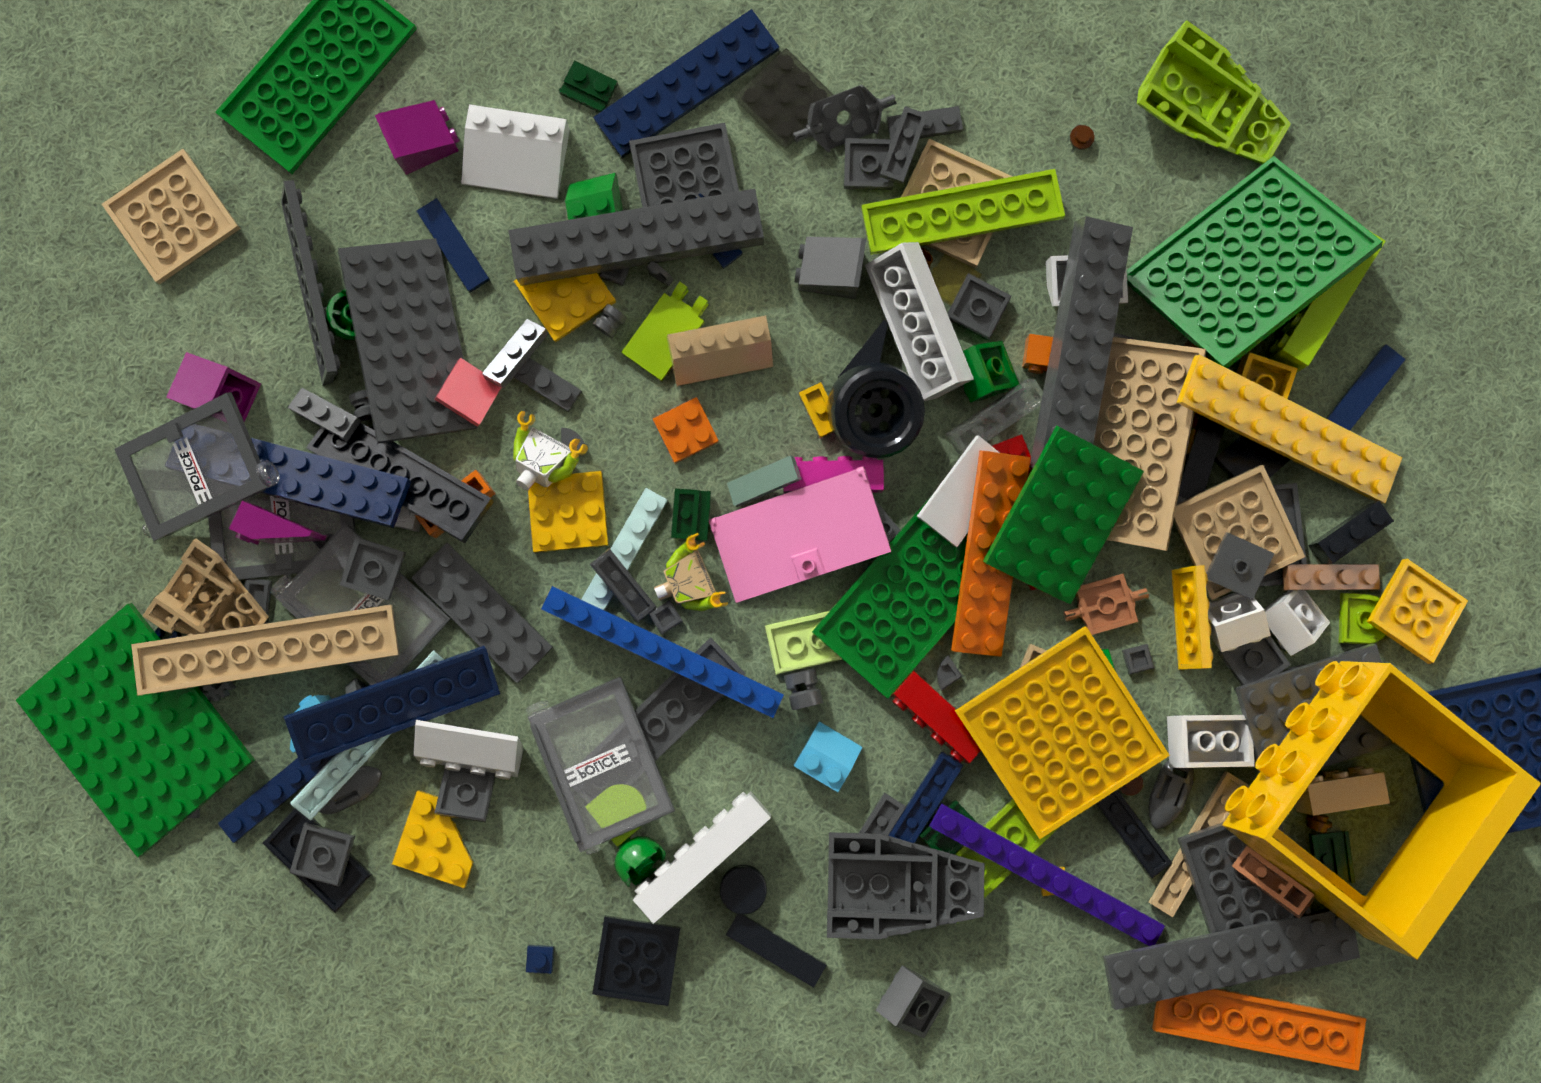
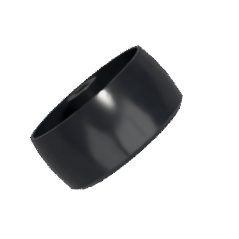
(902, 426)

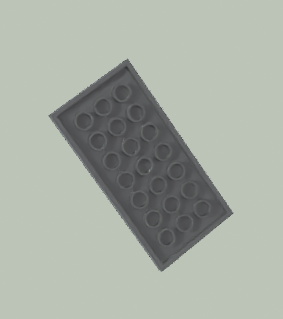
(403, 336)

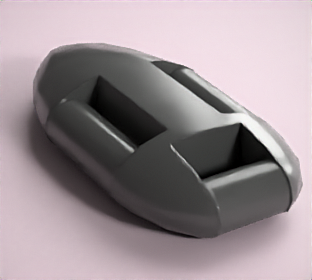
(354, 790)
(1169, 795)

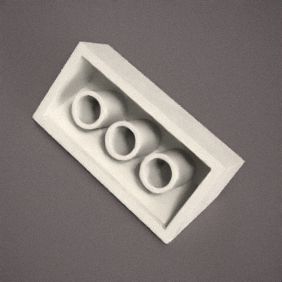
(467, 749)

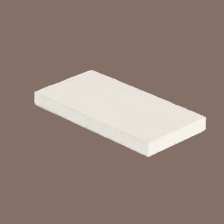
(951, 503)

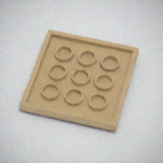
(945, 169)
(171, 216)
(1243, 508)

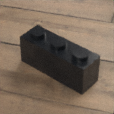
(1351, 533)

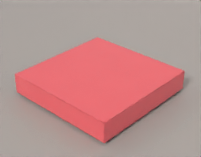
(467, 392)

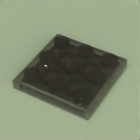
(782, 97)

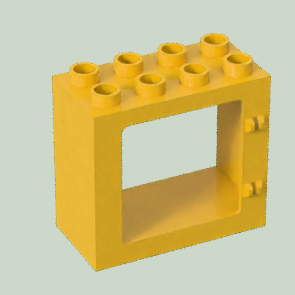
(1446, 847)

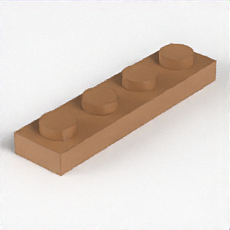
(1331, 577)

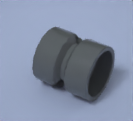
(805, 698)

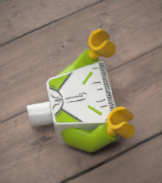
(542, 457)

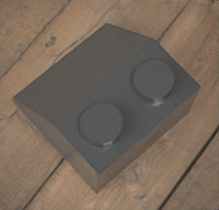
(912, 1002)

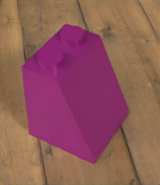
(418, 135)
(204, 380)

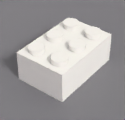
(1209, 741)

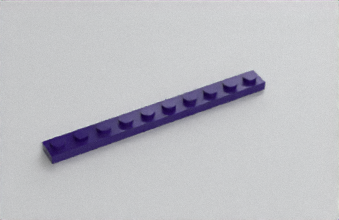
(1047, 875)

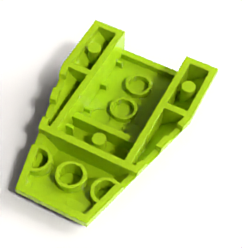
(1210, 98)

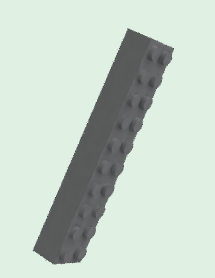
(636, 237)
(1083, 330)

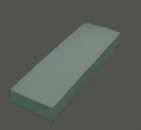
(764, 481)

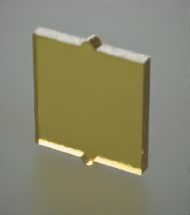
(950, 276)

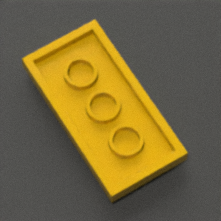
(1191, 618)

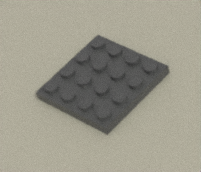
(684, 165)

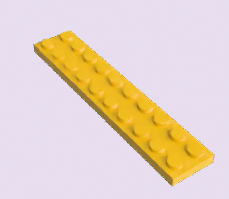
(1288, 429)

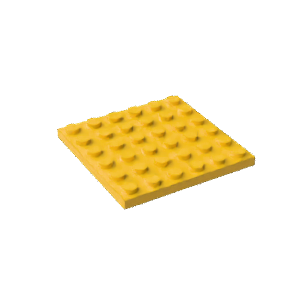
(1062, 732)

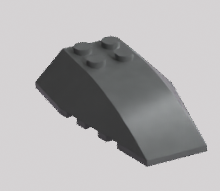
(897, 887)

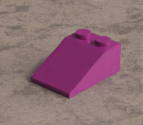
(258, 524)

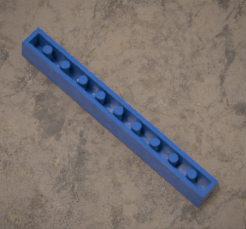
(662, 652)

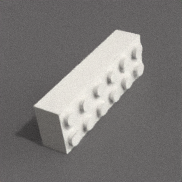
(919, 320)
(702, 857)

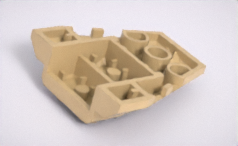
(204, 597)

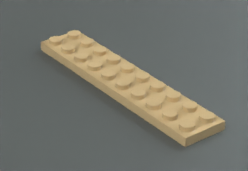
(264, 650)

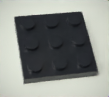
(636, 960)

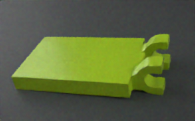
(670, 315)

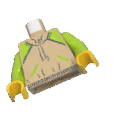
(689, 579)

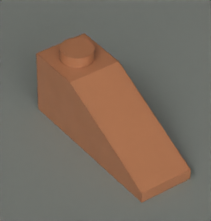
(1274, 882)

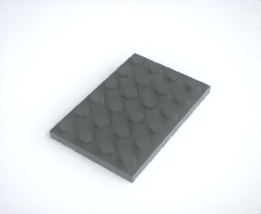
(1272, 699)
(1222, 892)

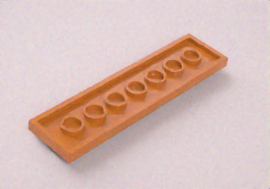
(984, 589)
(1264, 1026)

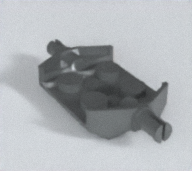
(863, 119)

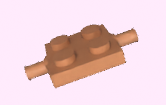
(1106, 604)

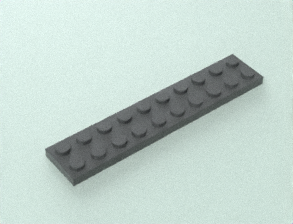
(1228, 958)

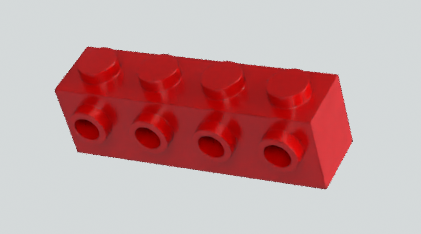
(937, 715)

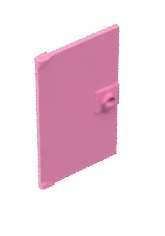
(800, 535)

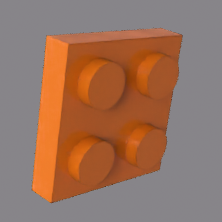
(685, 430)

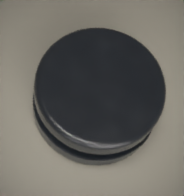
(743, 889)

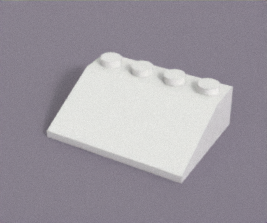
(514, 151)

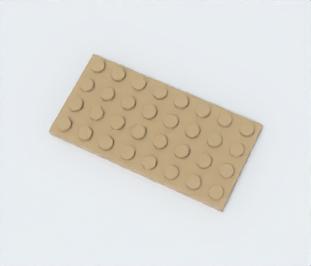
(1147, 430)

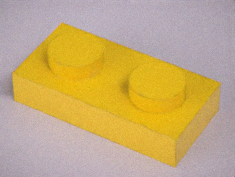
(815, 403)

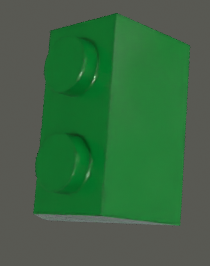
(593, 197)
(990, 371)

